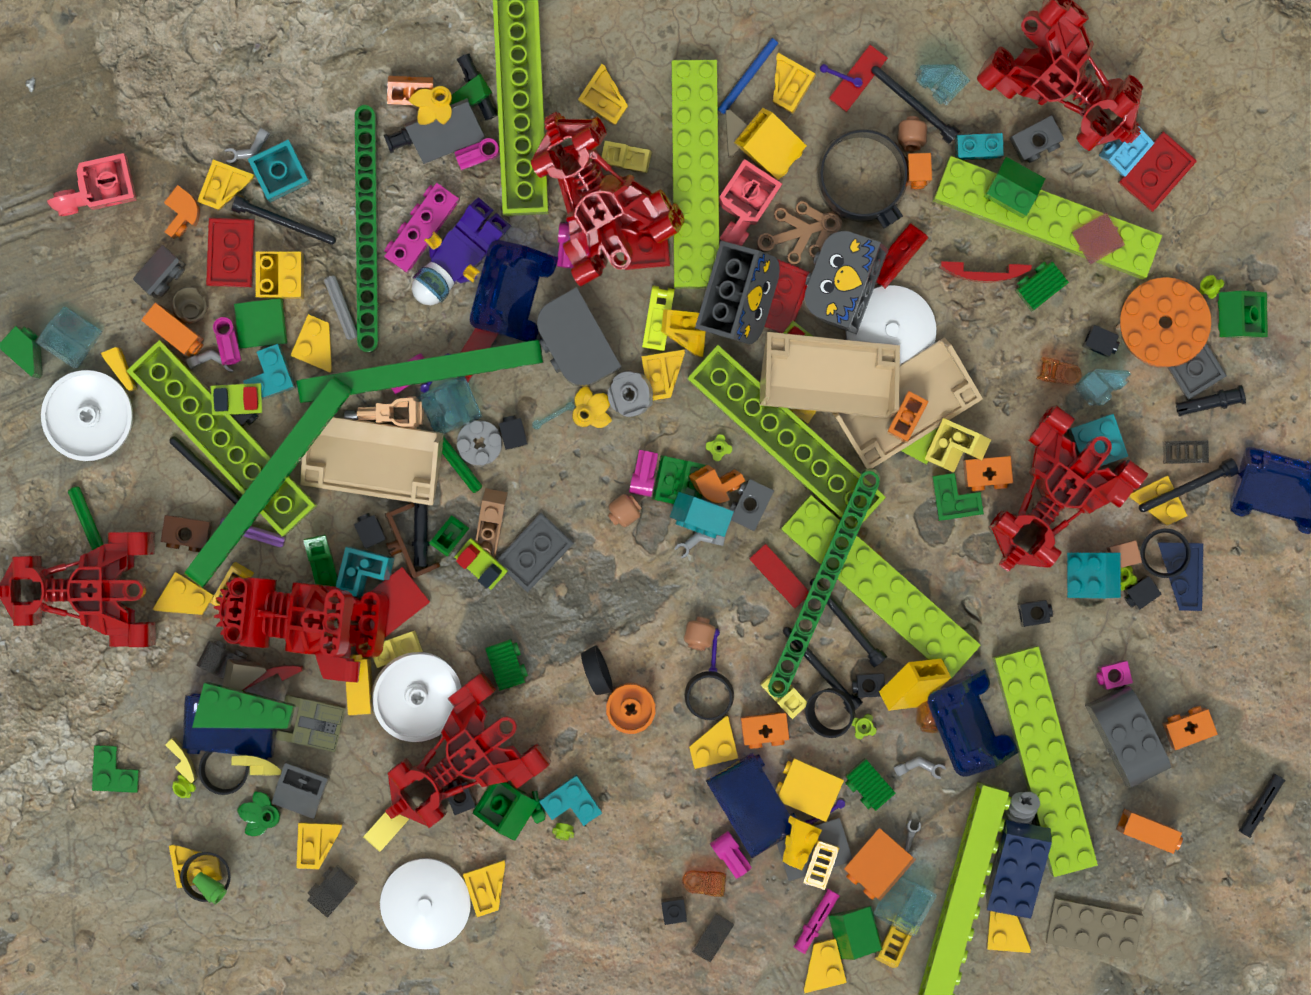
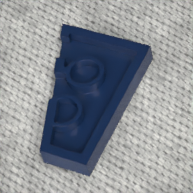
(1189, 583)

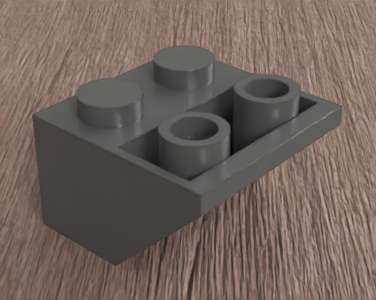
(159, 272)
(300, 789)

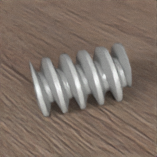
(1022, 807)

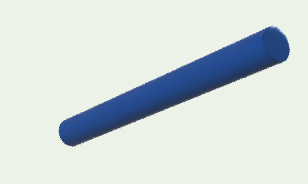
(748, 75)

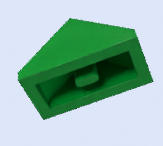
(449, 536)

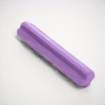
(263, 536)

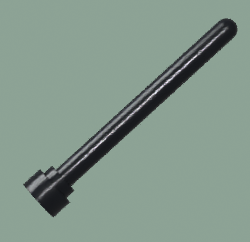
(947, 131)
(242, 205)
(204, 469)
(1226, 469)
(875, 655)
(822, 670)

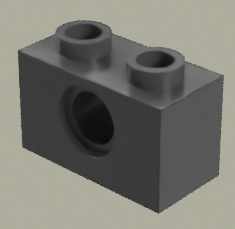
(1047, 130)
(760, 494)

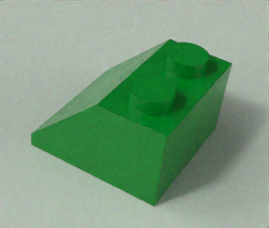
(1015, 187)
(1243, 314)
(23, 350)
(505, 809)

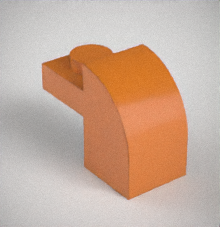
(187, 210)
(715, 488)

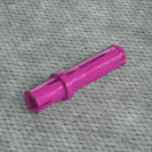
(811, 930)

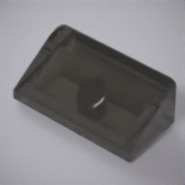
(712, 937)

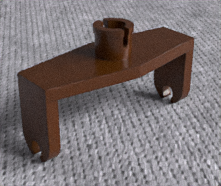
(399, 546)

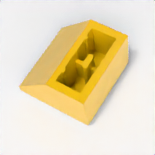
(280, 275)

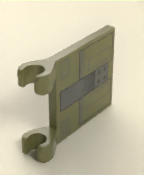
(315, 724)

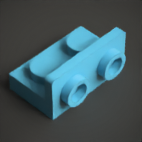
(1126, 156)

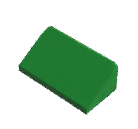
(474, 90)

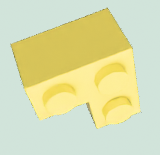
(952, 441)

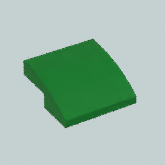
(260, 323)
(674, 478)

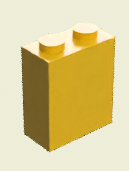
(770, 144)
(914, 684)
(360, 693)
(809, 789)

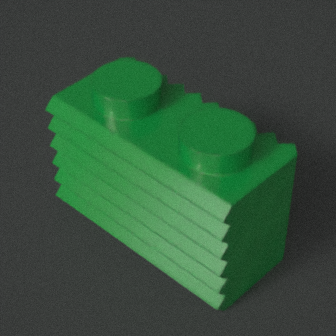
(1041, 286)
(506, 664)
(869, 784)

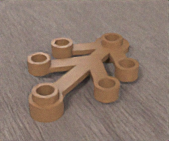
(803, 231)

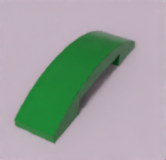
(321, 560)

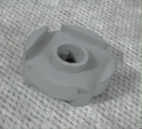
(642, 398)
(492, 443)

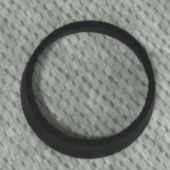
(1165, 575)
(597, 671)
(709, 674)
(814, 723)
(211, 787)
(184, 881)

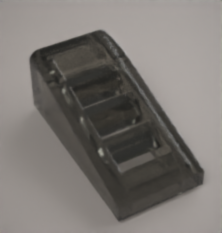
(1167, 452)

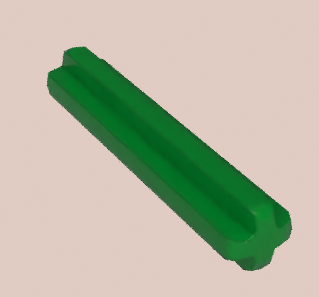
(460, 467)
(85, 517)

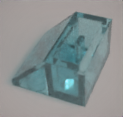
(942, 80)
(69, 337)
(1099, 383)
(450, 405)
(905, 906)

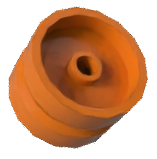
(628, 721)

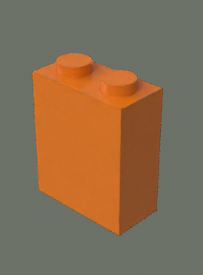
(173, 330)
(1149, 831)
(879, 865)

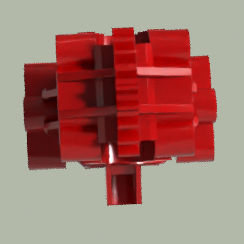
(1058, 70)
(607, 202)
(1062, 483)
(91, 590)
(305, 622)
(469, 753)

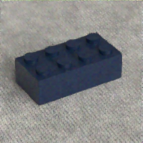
(1018, 869)

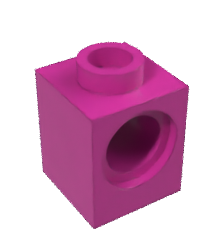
(1124, 674)

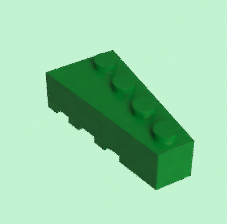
(235, 708)

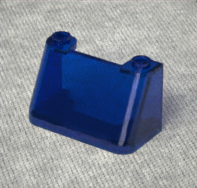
(509, 289)
(1274, 487)
(967, 727)
(239, 741)
(751, 804)

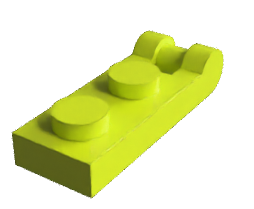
(653, 336)

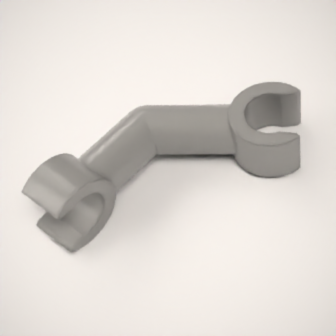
(260, 139)
(201, 358)
(697, 537)
(915, 762)

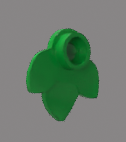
(256, 812)

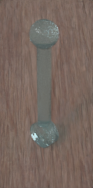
(569, 406)

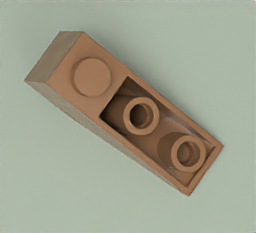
(491, 520)

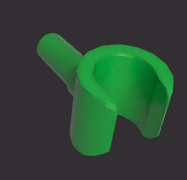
(538, 815)

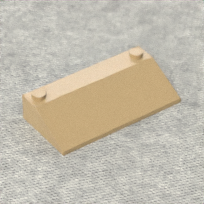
(931, 374)
(830, 375)
(374, 460)

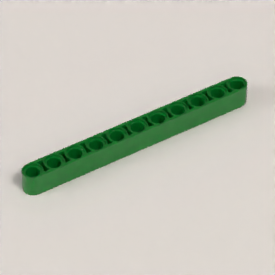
(363, 218)
(427, 369)
(268, 482)
(819, 593)

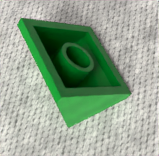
(855, 933)

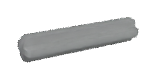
(341, 307)

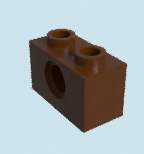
(172, 532)

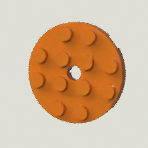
(1168, 299)

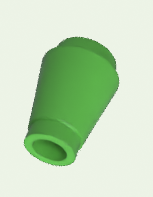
(210, 888)

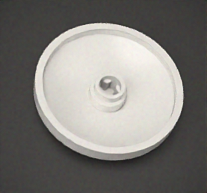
(897, 318)
(87, 415)
(413, 696)
(425, 903)

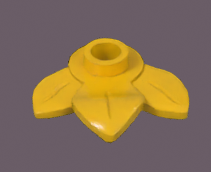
(430, 107)
(594, 406)

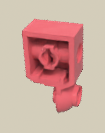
(101, 185)
(746, 199)

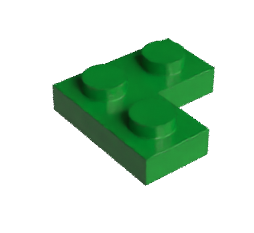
(952, 505)
(107, 775)

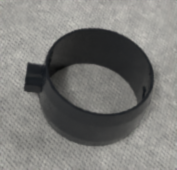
(889, 214)

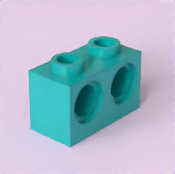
(979, 146)

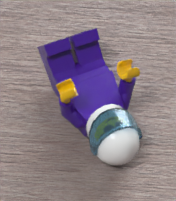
(457, 254)

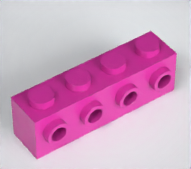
(425, 220)

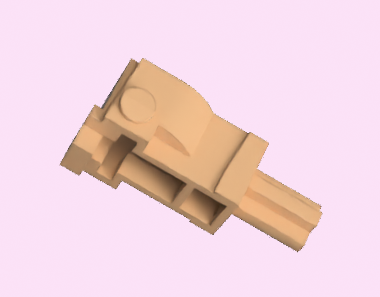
(385, 412)

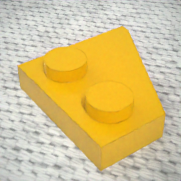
(790, 83)
(824, 967)

